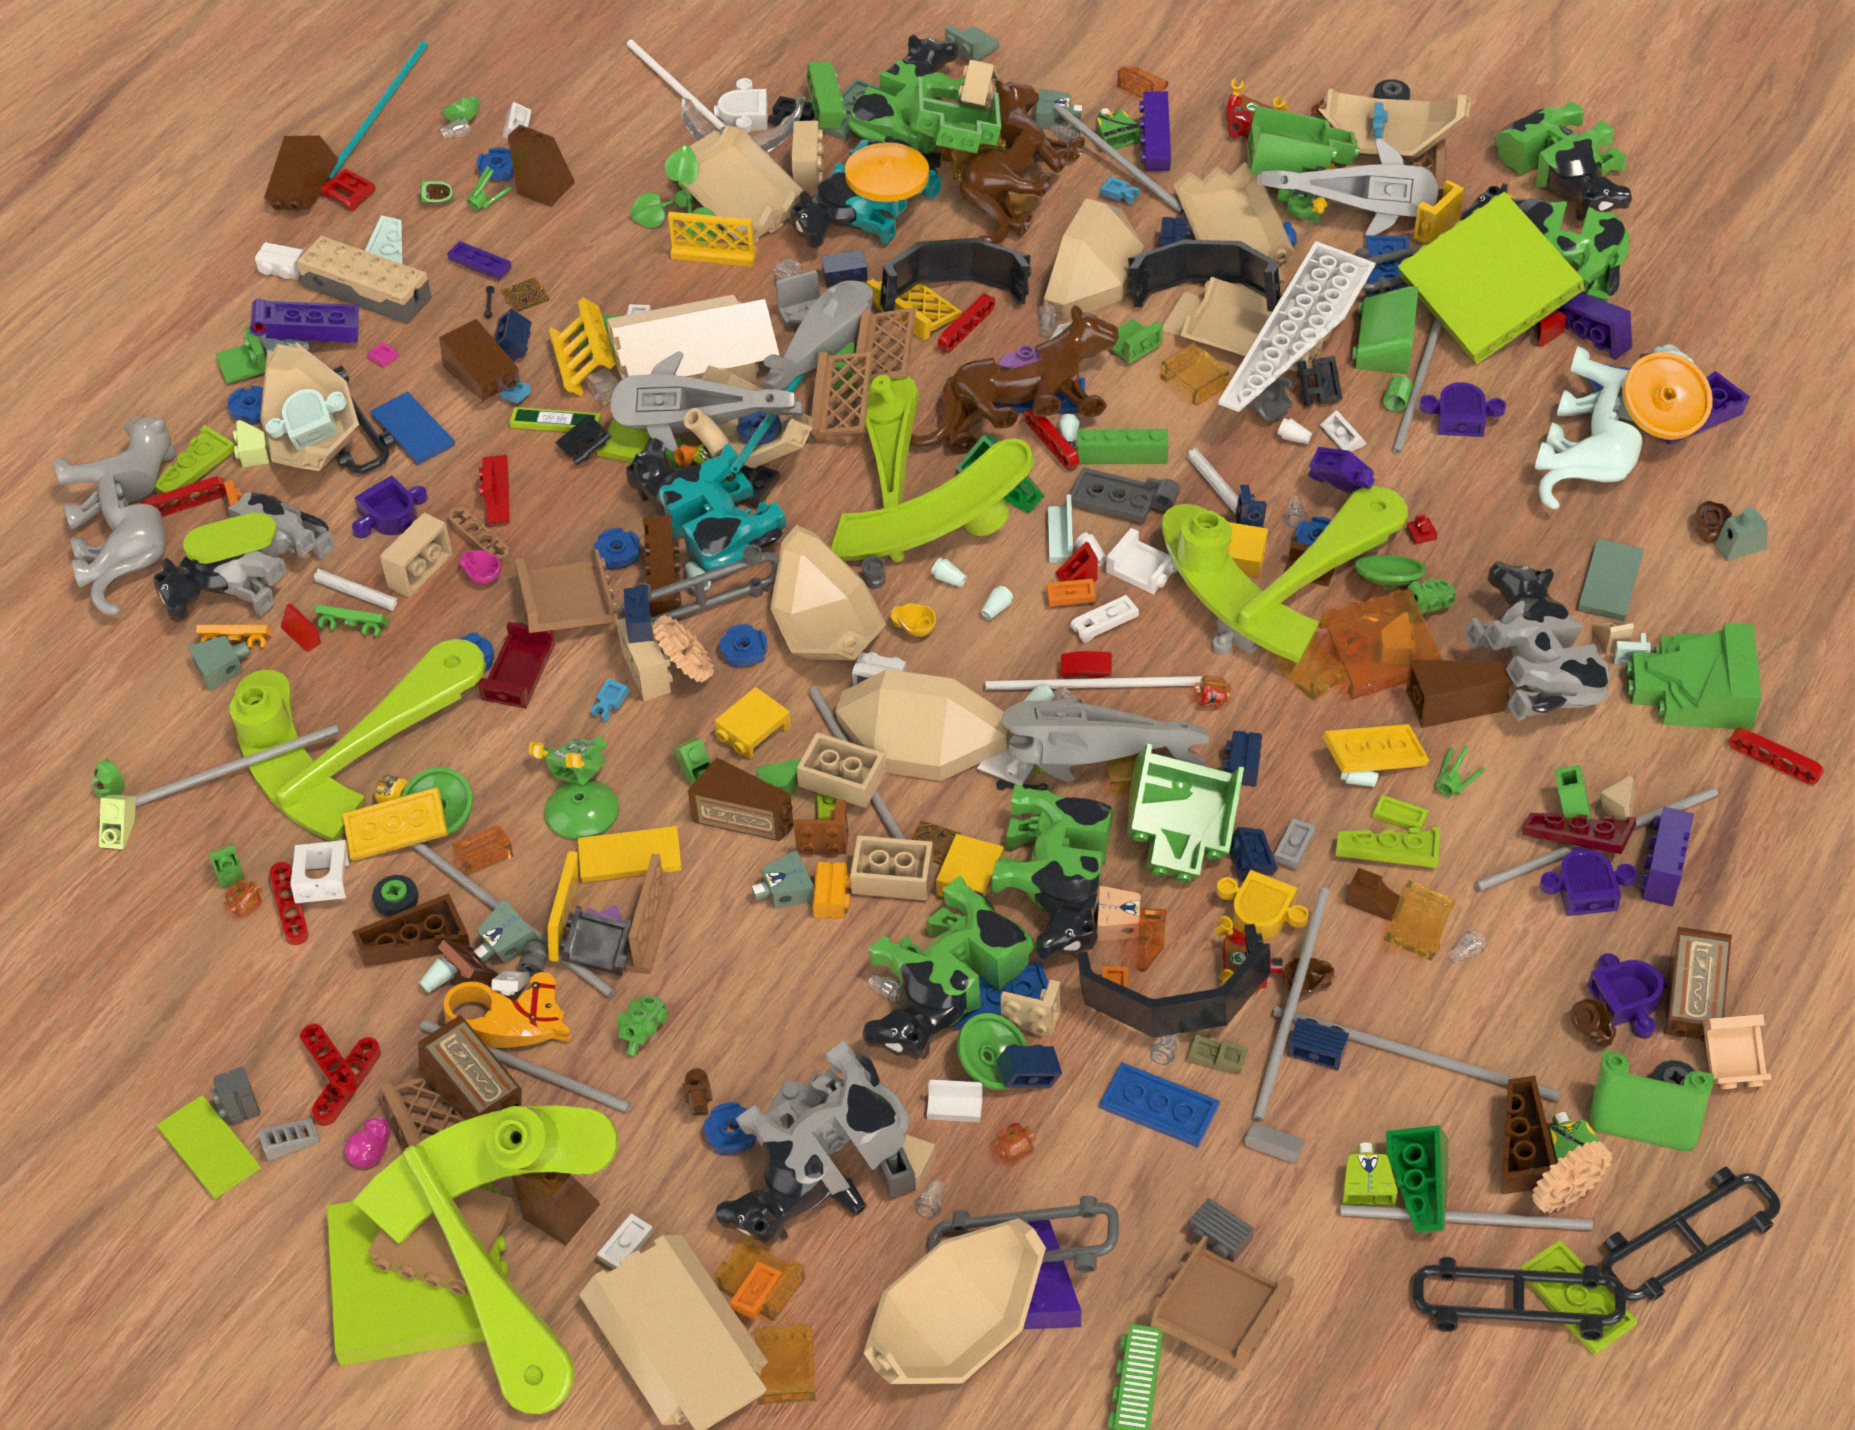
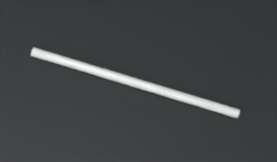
(676, 85)
(1094, 683)

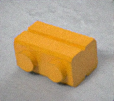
(831, 890)

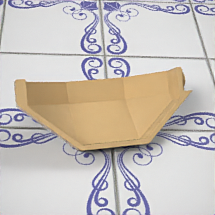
(1411, 124)
(1093, 260)
(285, 374)
(794, 427)
(821, 601)
(922, 723)
(956, 1306)

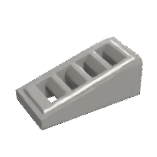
(286, 1130)

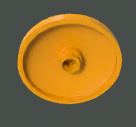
(886, 172)
(1667, 395)

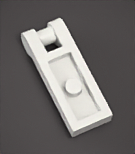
(1104, 618)

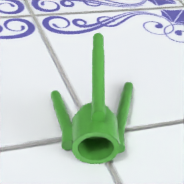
(478, 197)
(1450, 781)

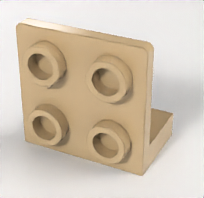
(1033, 1014)

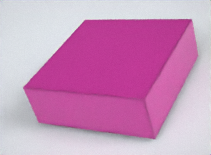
(382, 354)

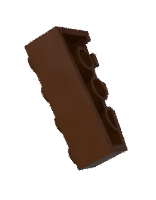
(661, 561)
(411, 933)
(1527, 1138)

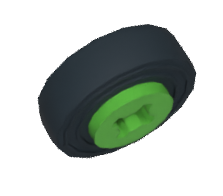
(385, 895)

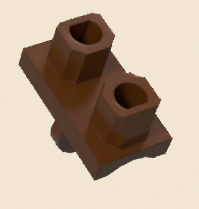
(697, 1091)

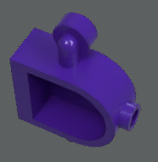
(1462, 409)
(1340, 469)
(387, 508)
(1588, 882)
(1629, 990)

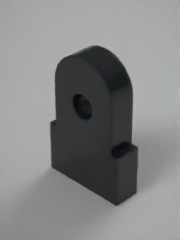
(933, 159)

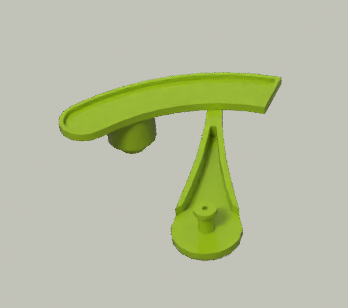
(968, 500)
(1200, 550)
(305, 786)
(425, 1179)

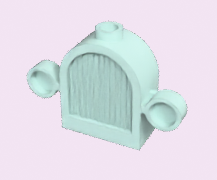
(307, 418)

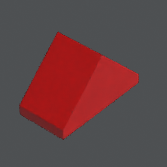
(1550, 327)
(1080, 565)

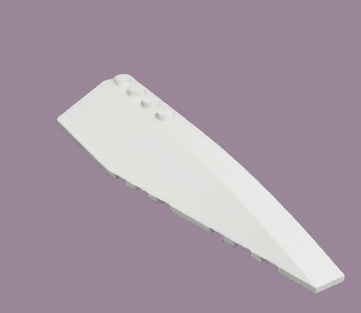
(1305, 314)

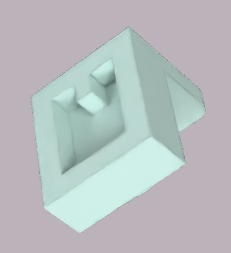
(1624, 650)

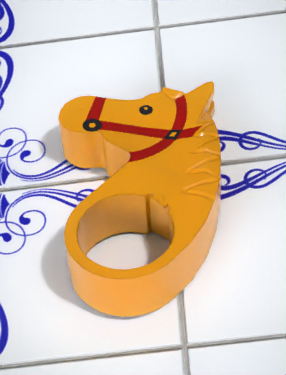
(509, 1022)

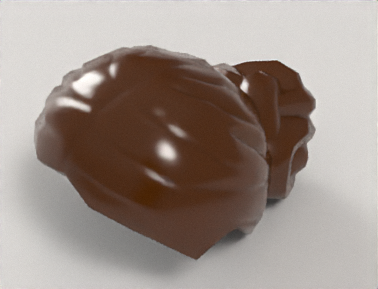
(1711, 519)
(1319, 974)
(1594, 1019)

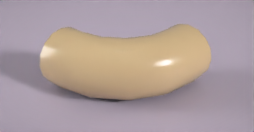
(706, 431)

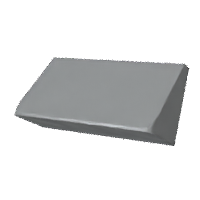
(1274, 1142)

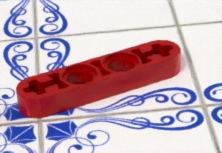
(966, 323)
(1052, 439)
(183, 495)
(1808, 770)
(288, 903)
(327, 1060)
(338, 1103)

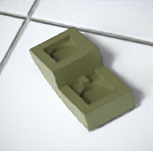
(1218, 1056)

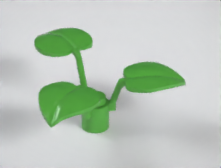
(680, 166)

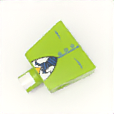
(1369, 1179)

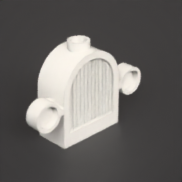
(744, 107)

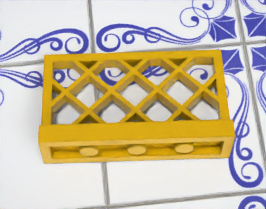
(712, 250)
(922, 323)

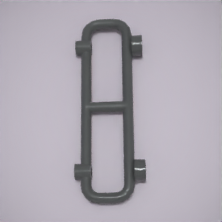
(1382, 284)
(751, 556)
(1084, 1257)

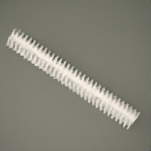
(1213, 478)
(352, 588)

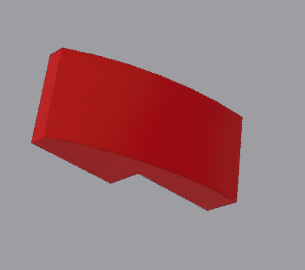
(1089, 663)

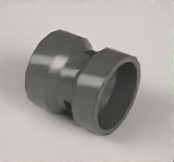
(873, 572)
(534, 957)

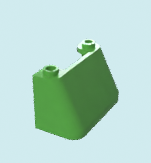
(1387, 331)
(1648, 1107)

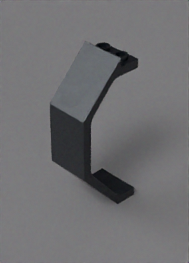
(955, 261)
(1198, 262)
(1184, 1011)

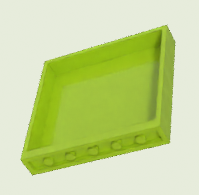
(1491, 277)
(383, 1312)

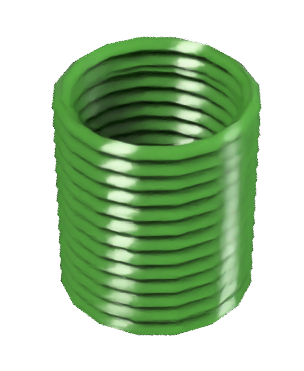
(1398, 393)

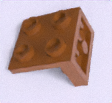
(823, 835)

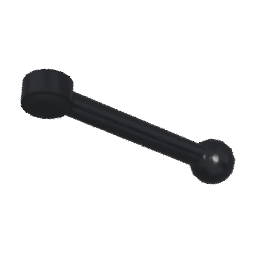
(489, 290)
(1001, 785)

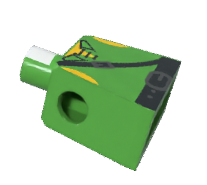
(1117, 128)
(1568, 1135)

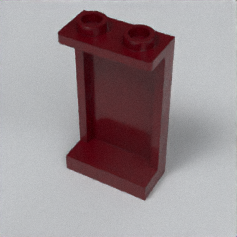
(517, 666)

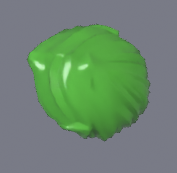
(466, 108)

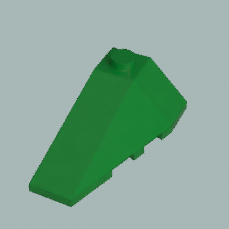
(1024, 495)
(1421, 1172)

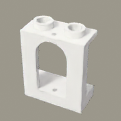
(317, 856)

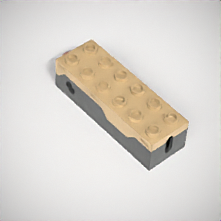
(364, 279)

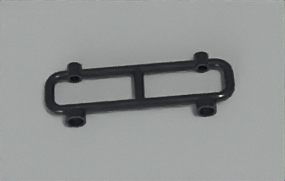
(382, 441)
(1726, 1182)
(1447, 1316)

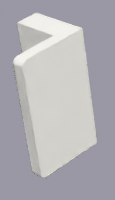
(955, 1101)

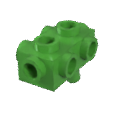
(1433, 594)
(641, 1021)

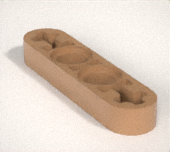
(483, 533)

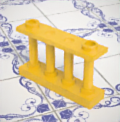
(598, 345)

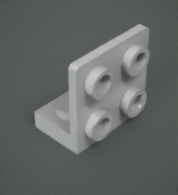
(796, 295)

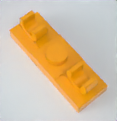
(236, 632)

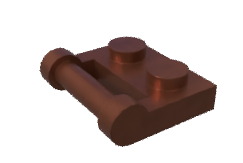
(468, 963)

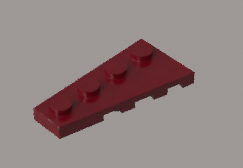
(1597, 834)

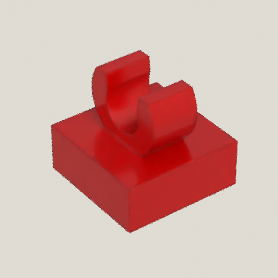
(1421, 530)

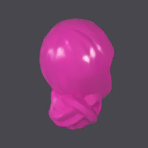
(481, 566)
(368, 1145)

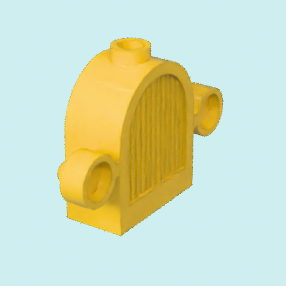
(1263, 903)

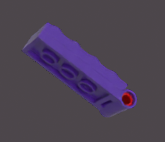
(305, 321)

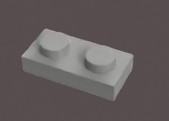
(1294, 843)

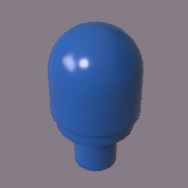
(1291, 233)

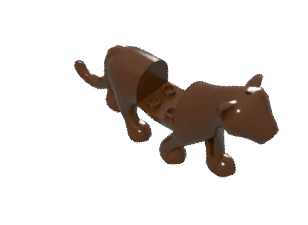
(994, 173)
(980, 385)

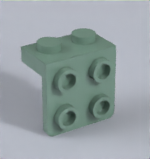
(971, 43)

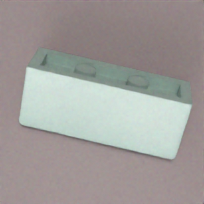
(1060, 532)

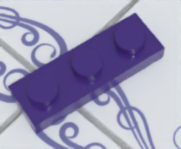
(479, 260)

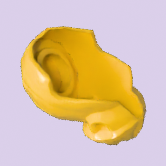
(914, 619)

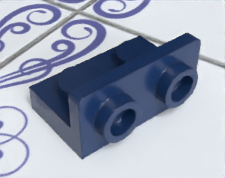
(1248, 510)
(1251, 852)

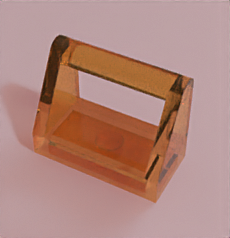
(1137, 80)
(486, 854)
(1150, 936)

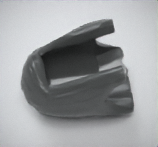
(1273, 401)

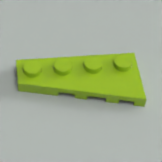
(200, 457)
(1407, 848)

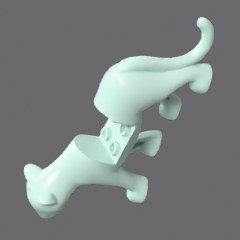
(1613, 445)

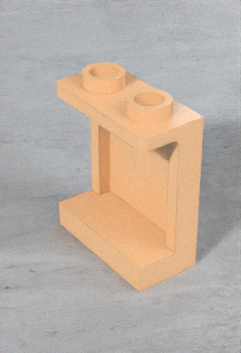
(1735, 1051)

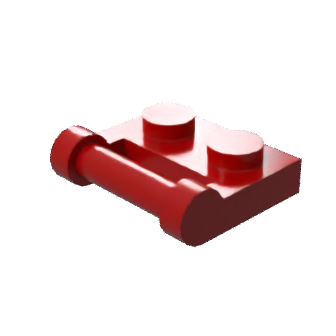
(351, 184)

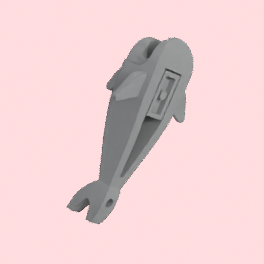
(1380, 189)
(824, 327)
(662, 399)
(1076, 733)

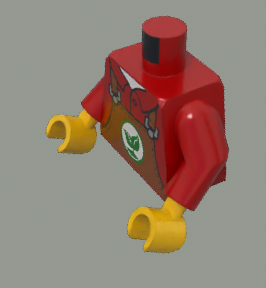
(1241, 111)
(1235, 949)

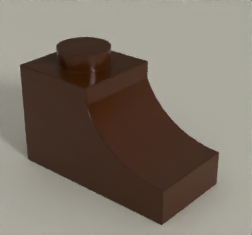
(1371, 894)

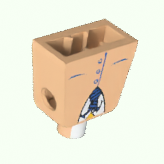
(1118, 914)

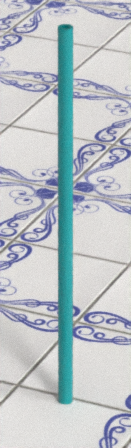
(378, 107)
(761, 430)

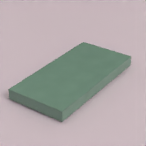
(849, 95)
(1611, 579)

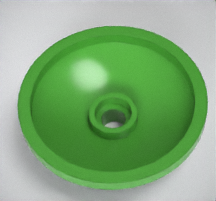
(1390, 570)
(454, 790)
(581, 810)
(988, 1037)

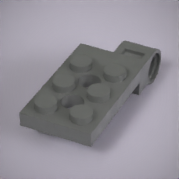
(1137, 499)

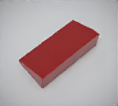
(300, 628)

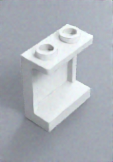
(1139, 563)

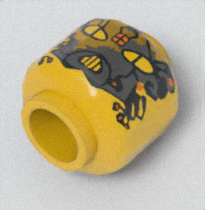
(389, 788)

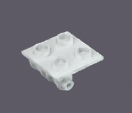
(1007, 768)

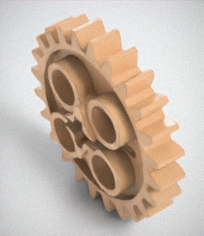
(683, 648)
(1572, 1176)

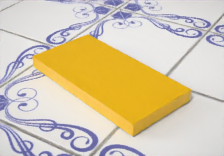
(1375, 748)
(395, 824)
(628, 853)
(562, 905)

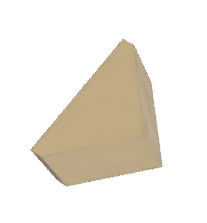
(1611, 632)
(1619, 799)
(921, 1157)

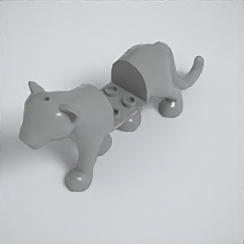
(137, 529)

